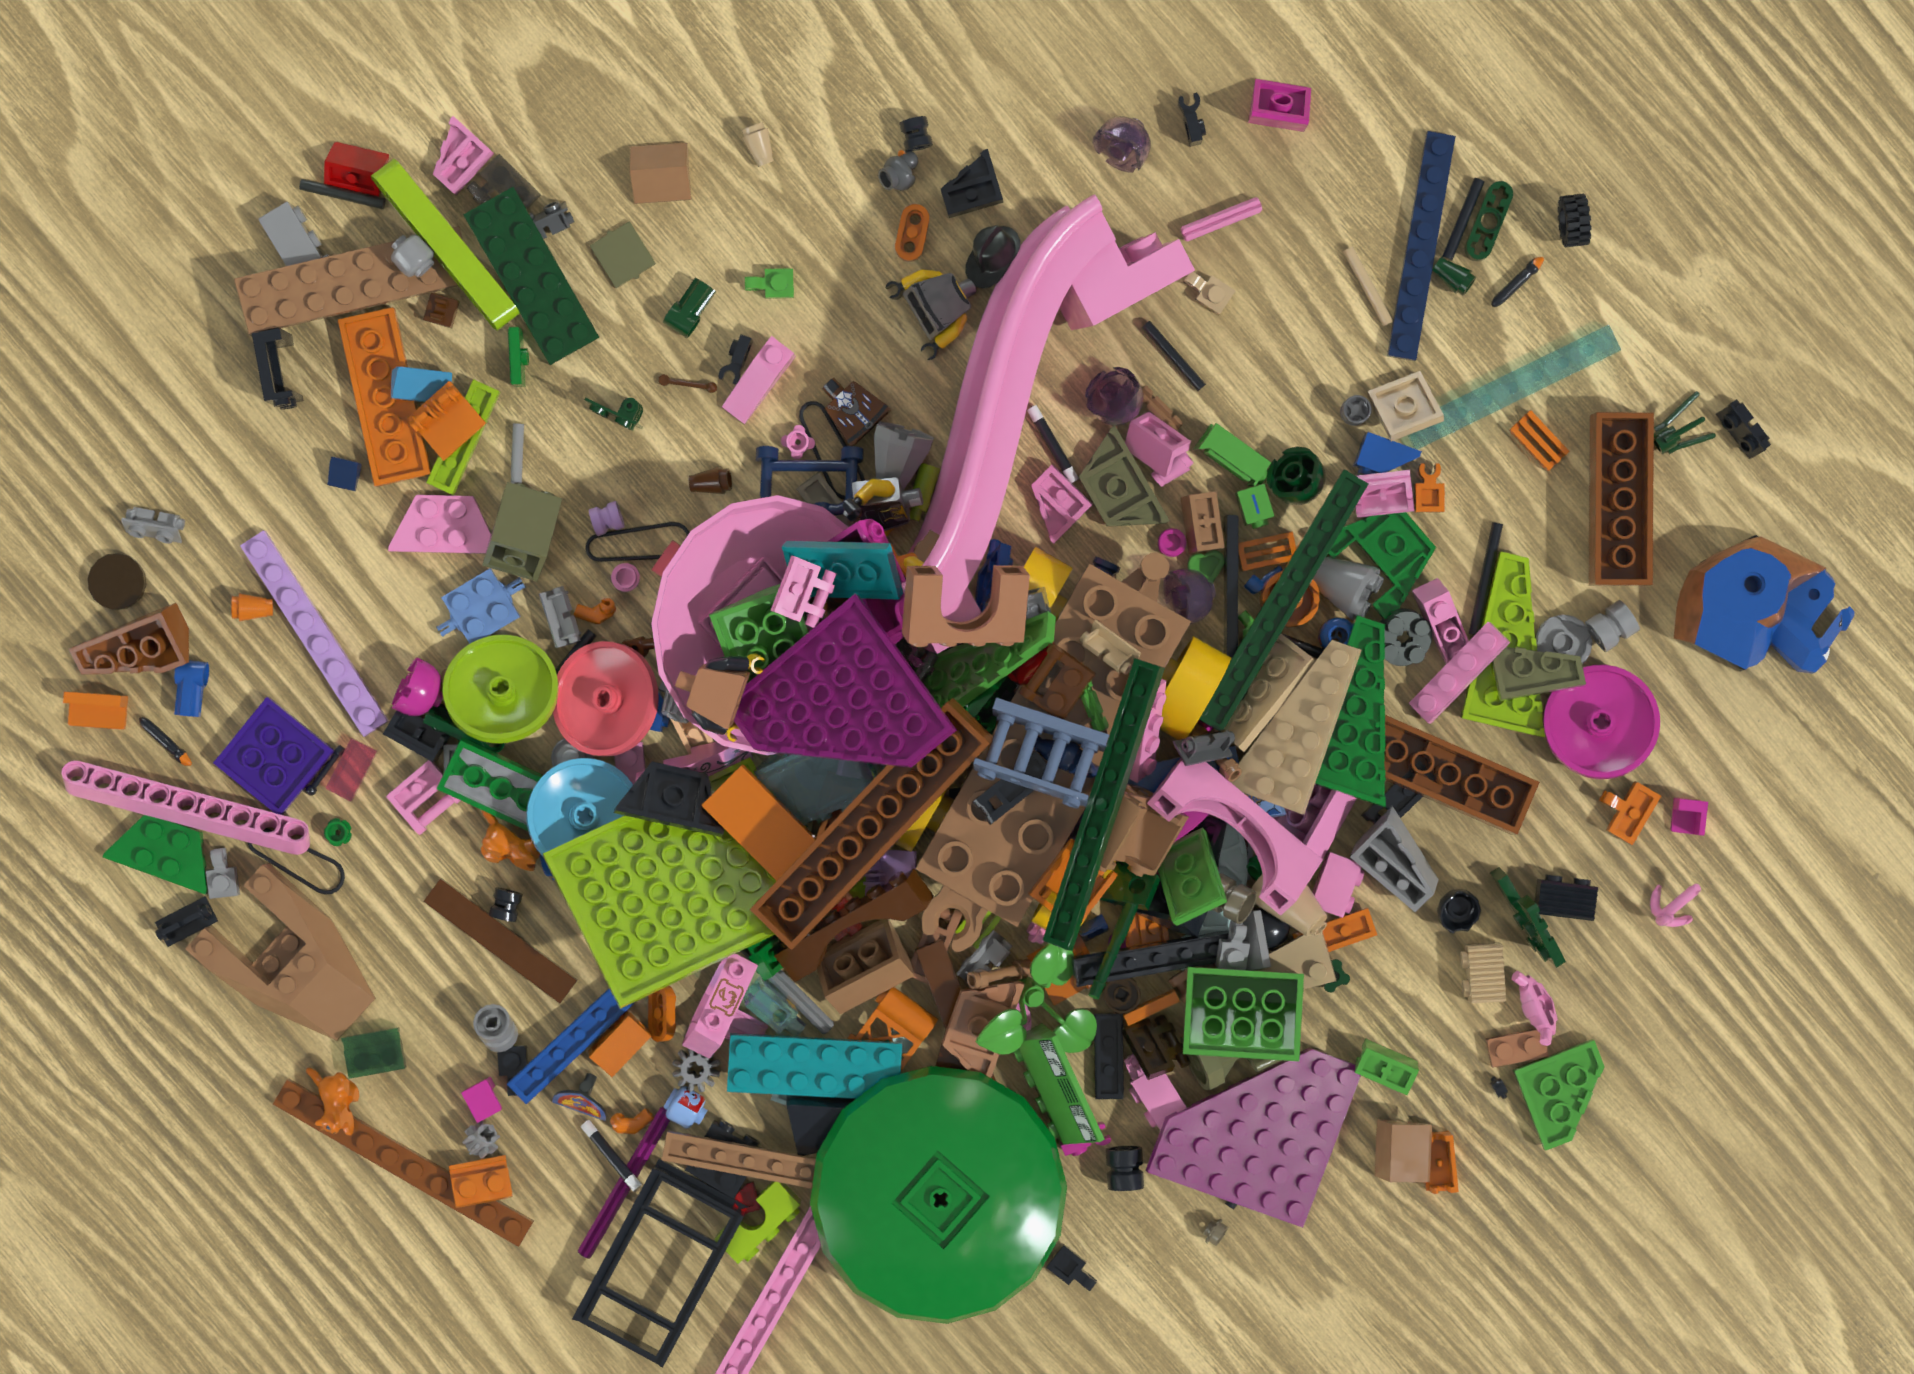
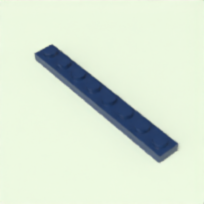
(1421, 246)

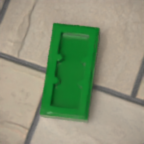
(517, 356)

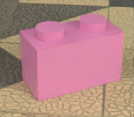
(1336, 884)

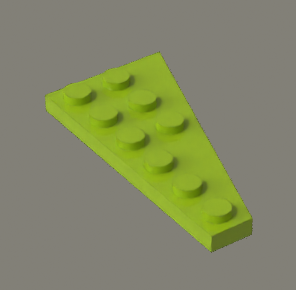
(1512, 614)

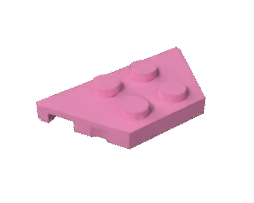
(442, 526)

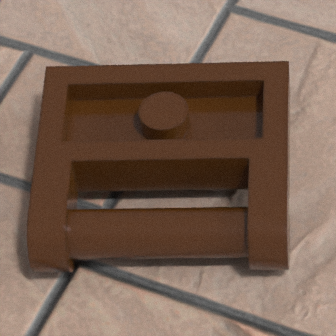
(1066, 686)

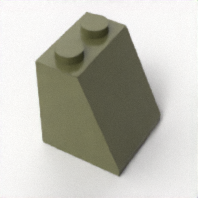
(522, 531)

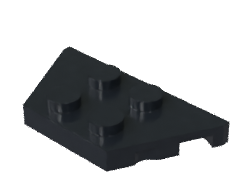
(671, 798)

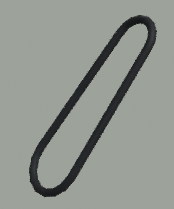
(837, 434)
(628, 558)
(325, 892)

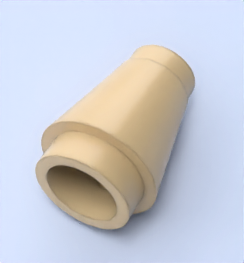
(758, 143)

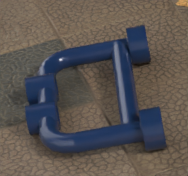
(849, 463)

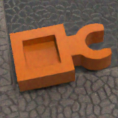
(1429, 495)

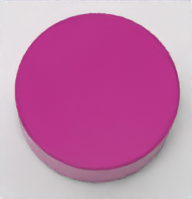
(1171, 542)

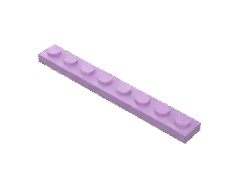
(314, 633)

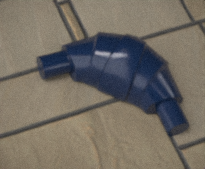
(1069, 758)

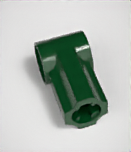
(686, 313)

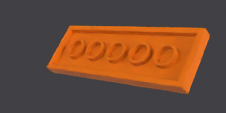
(372, 351)

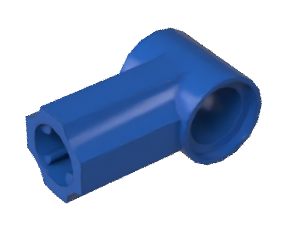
(190, 682)

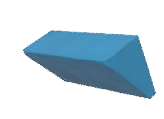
(416, 383)

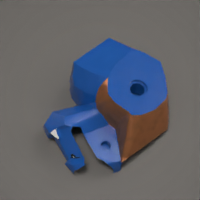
(1759, 599)

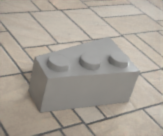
(1396, 860)

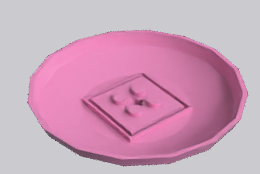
(717, 566)

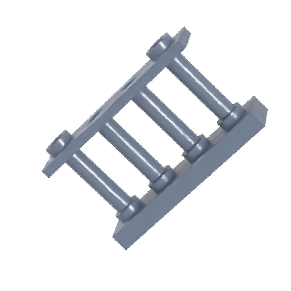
(1036, 723)

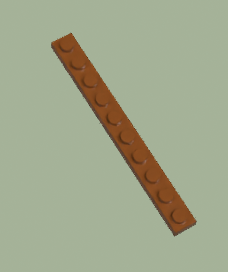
(404, 1164)

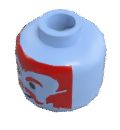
(685, 1107)

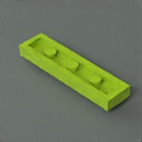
(448, 473)

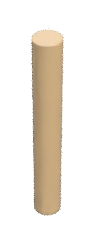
(1368, 286)

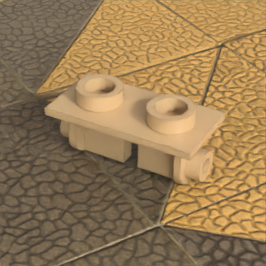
(1116, 650)

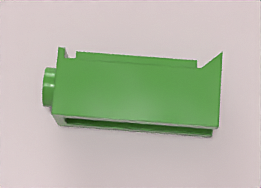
(1233, 455)

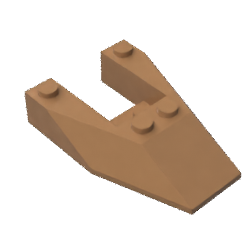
(303, 972)

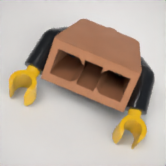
(718, 691)

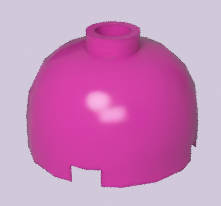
(419, 689)

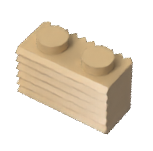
(1484, 972)

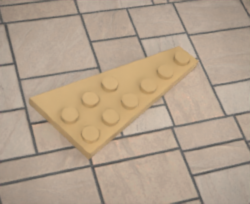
(1292, 747)

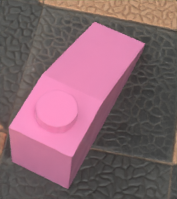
(758, 379)

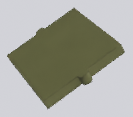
(622, 254)

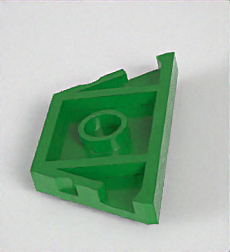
(163, 851)

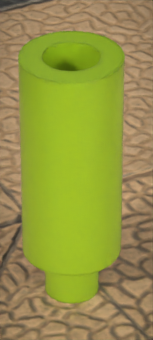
(926, 481)

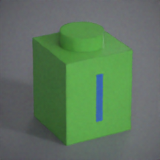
(1255, 506)

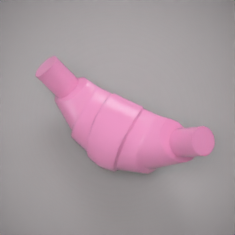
(1537, 1006)

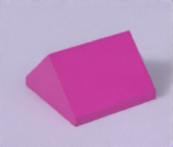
(1280, 105)

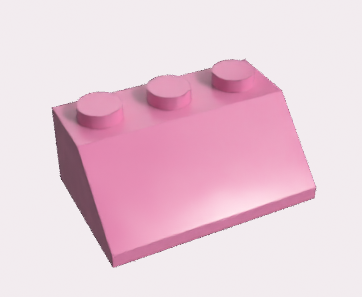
(1321, 820)

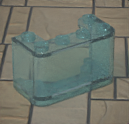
(815, 785)

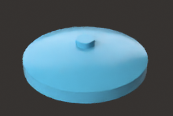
(574, 801)

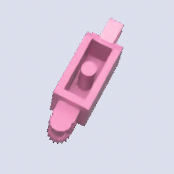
(1156, 1094)

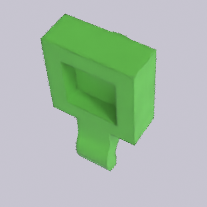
(777, 283)

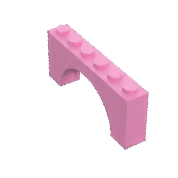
(1283, 858)

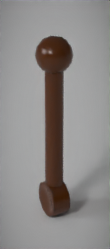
(664, 380)

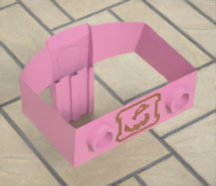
(718, 1009)

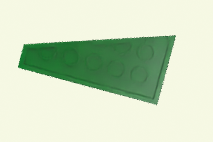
(1357, 745)

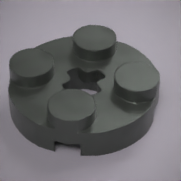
(1419, 637)

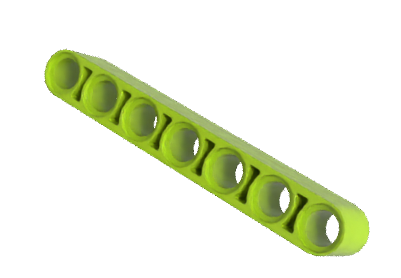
(445, 243)

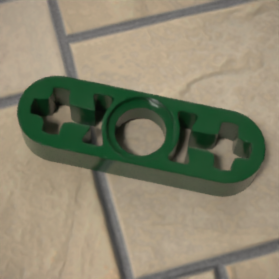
(1503, 204)

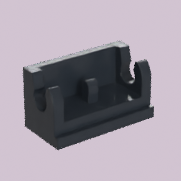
(416, 735)

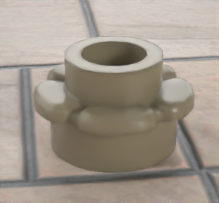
(1215, 1232)

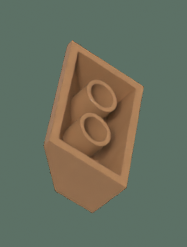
(864, 966)

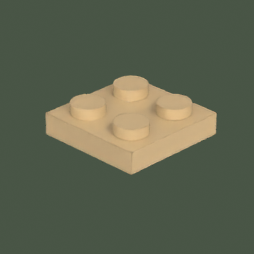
(1405, 406)

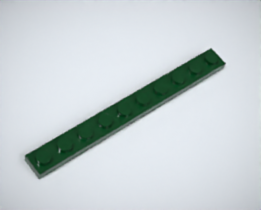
(1284, 599)
(1103, 804)

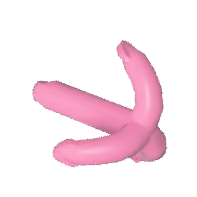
(1665, 916)

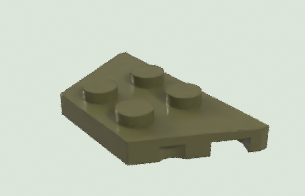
(1119, 486)

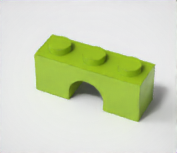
(779, 1205)

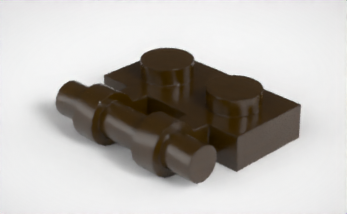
(1149, 1050)

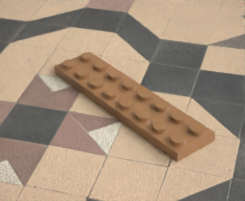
(332, 287)

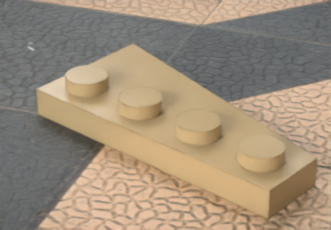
(1269, 690)

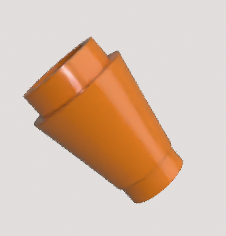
(250, 607)

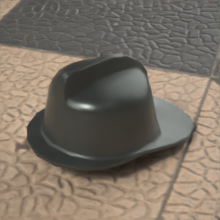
(992, 255)

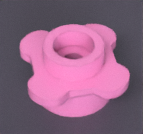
(797, 450)

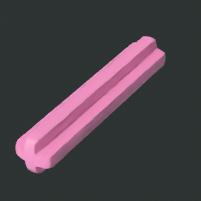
(1221, 219)

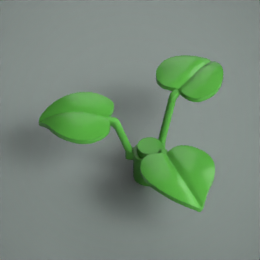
(1006, 1030)

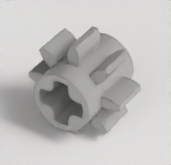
(481, 1139)

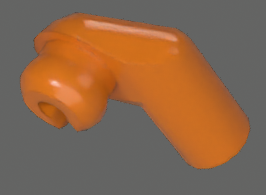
(598, 613)
(631, 1125)

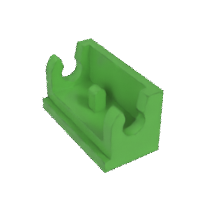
(1386, 1067)

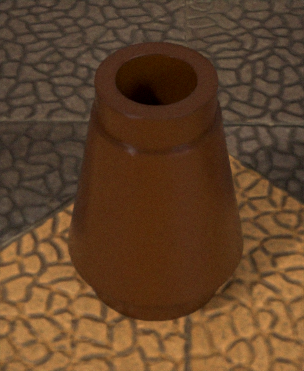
(711, 481)

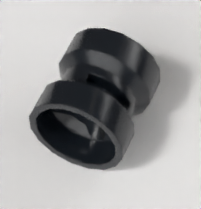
(916, 133)
(505, 904)

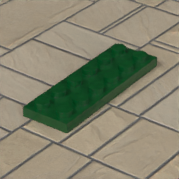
(531, 275)

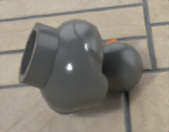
(898, 172)

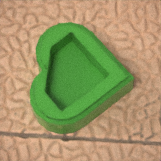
(1207, 564)

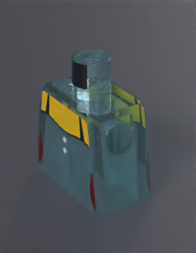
(764, 999)

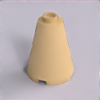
(1304, 915)

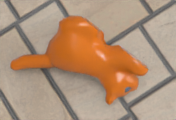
(503, 844)
(336, 1095)

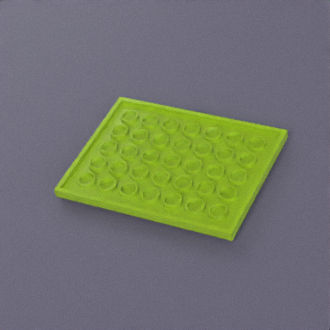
(660, 898)

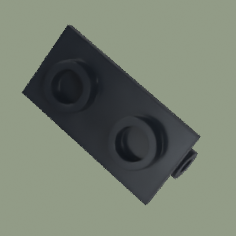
(1749, 439)
(185, 921)

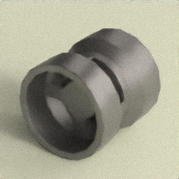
(1359, 408)

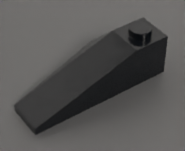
(1159, 911)

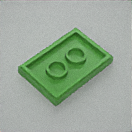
(1191, 878)

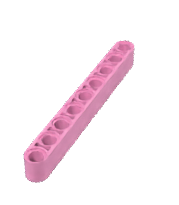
(178, 797)

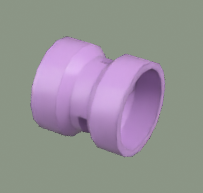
(606, 518)

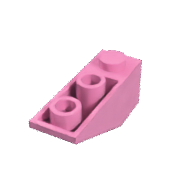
(1439, 610)

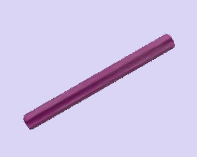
(621, 1189)

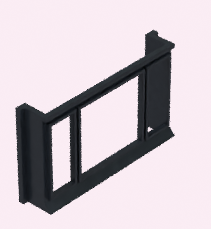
(695, 1188)

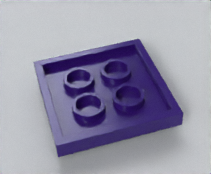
(274, 756)

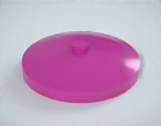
(1604, 725)

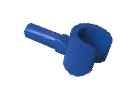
(1255, 585)

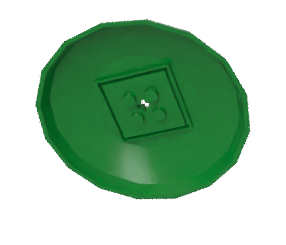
(929, 1137)

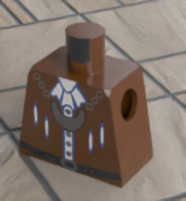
(854, 409)

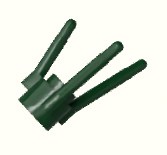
(1667, 438)

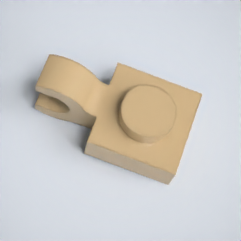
(1212, 294)

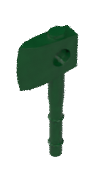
(1133, 894)

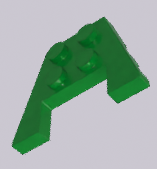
(1395, 547)

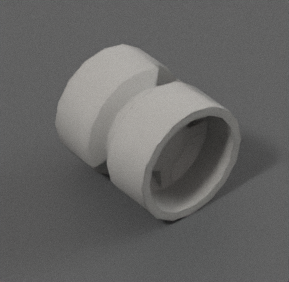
(1615, 624)
(495, 1028)

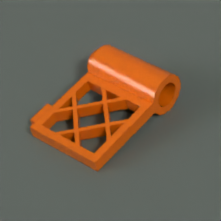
(903, 1016)

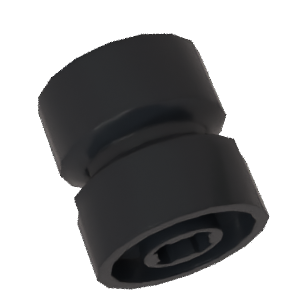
(1124, 1168)

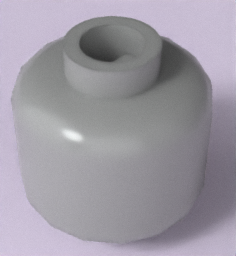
(412, 256)

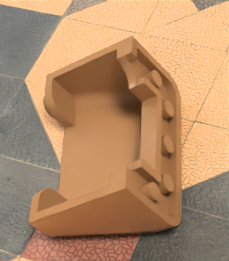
(1140, 834)

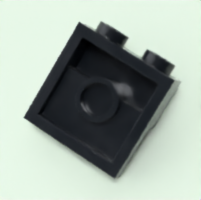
(723, 1181)

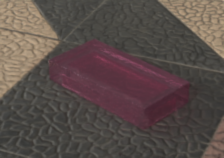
(351, 769)

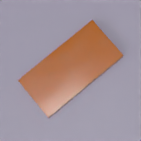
(759, 822)

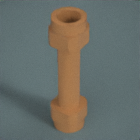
(1228, 768)
(980, 978)

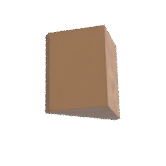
(660, 173)
(1403, 1151)

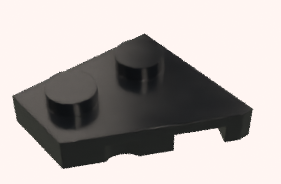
(973, 188)

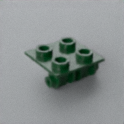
(627, 415)

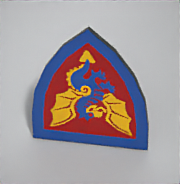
(581, 1100)

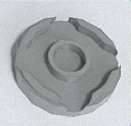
(1565, 636)

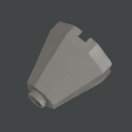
(899, 451)

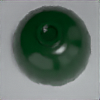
(1296, 476)

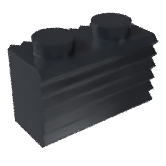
(1566, 899)

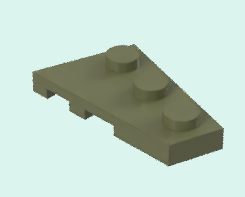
(1530, 672)

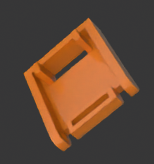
(1053, 876)

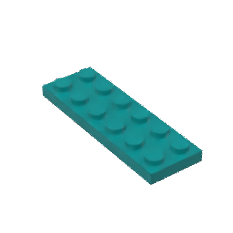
(809, 1065)

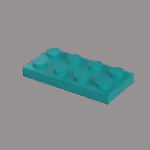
(858, 566)

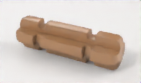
(1160, 409)

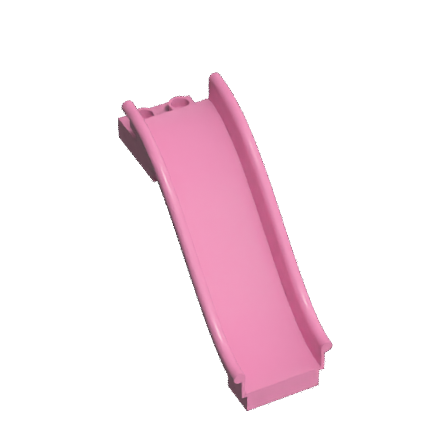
(1061, 265)

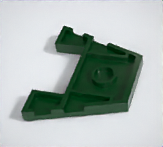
(1528, 918)

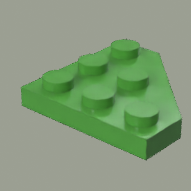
(1560, 1090)

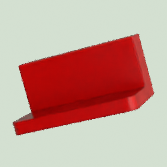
(352, 168)

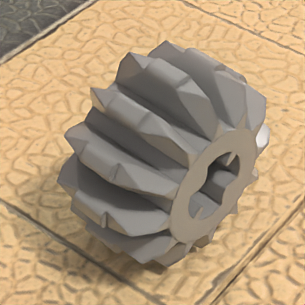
(691, 1076)

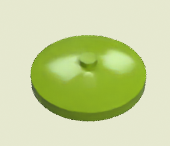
(500, 689)

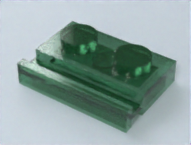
(374, 1052)

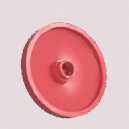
(605, 698)

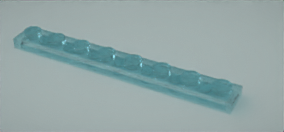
(1519, 384)

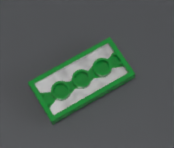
(489, 782)

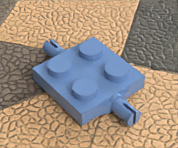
(481, 606)

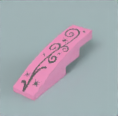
(708, 758)

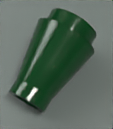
(1454, 276)

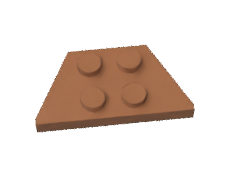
(971, 1015)

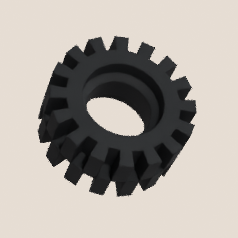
(1574, 220)

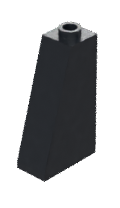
(812, 1119)

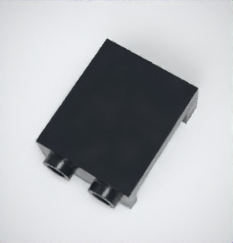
(266, 351)

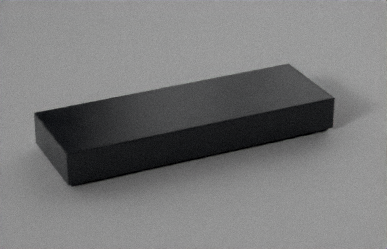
(1109, 1056)

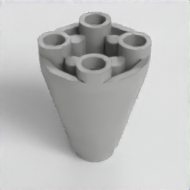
(1348, 585)

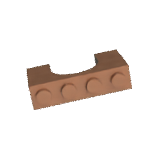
(999, 623)

